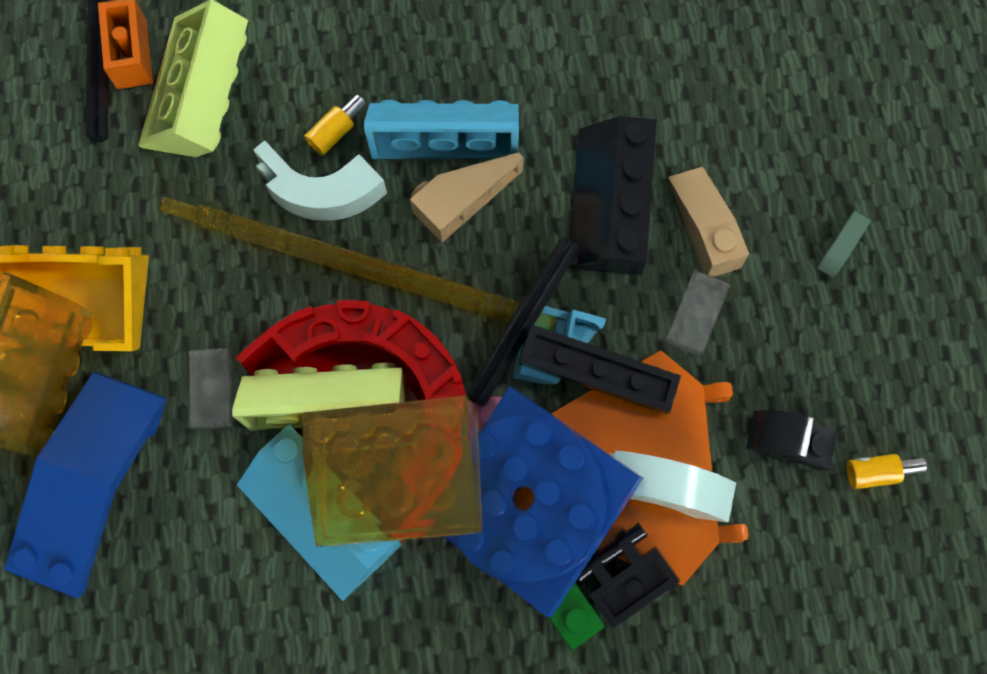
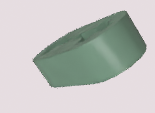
(844, 244)

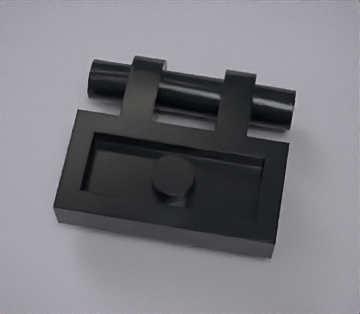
(634, 585)

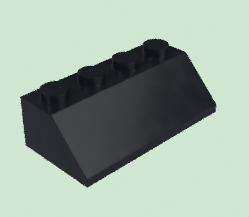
(613, 195)

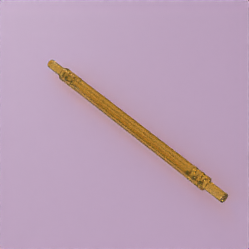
(351, 261)

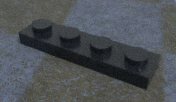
(599, 369)

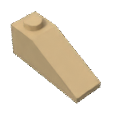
(458, 194)
(708, 223)

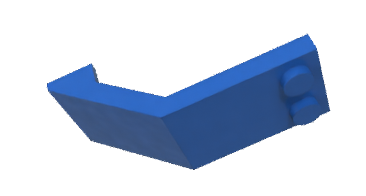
(78, 481)

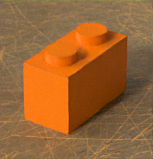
(125, 43)

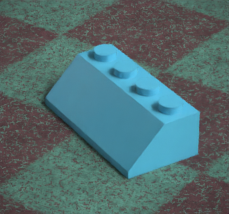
(442, 130)
(280, 491)

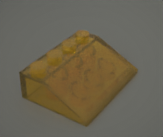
(37, 358)
(393, 471)

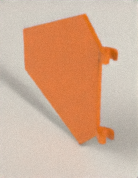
(674, 436)

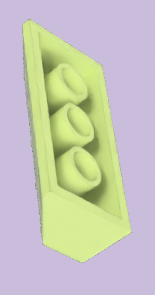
(194, 81)
(277, 399)

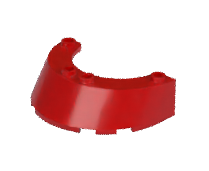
(357, 336)

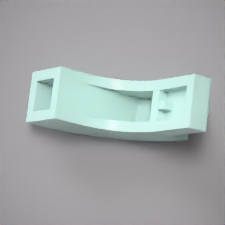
(320, 198)
(680, 486)

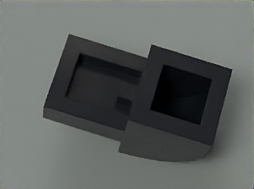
(791, 437)

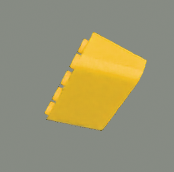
(105, 284)

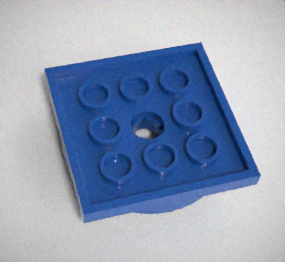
(575, 501)

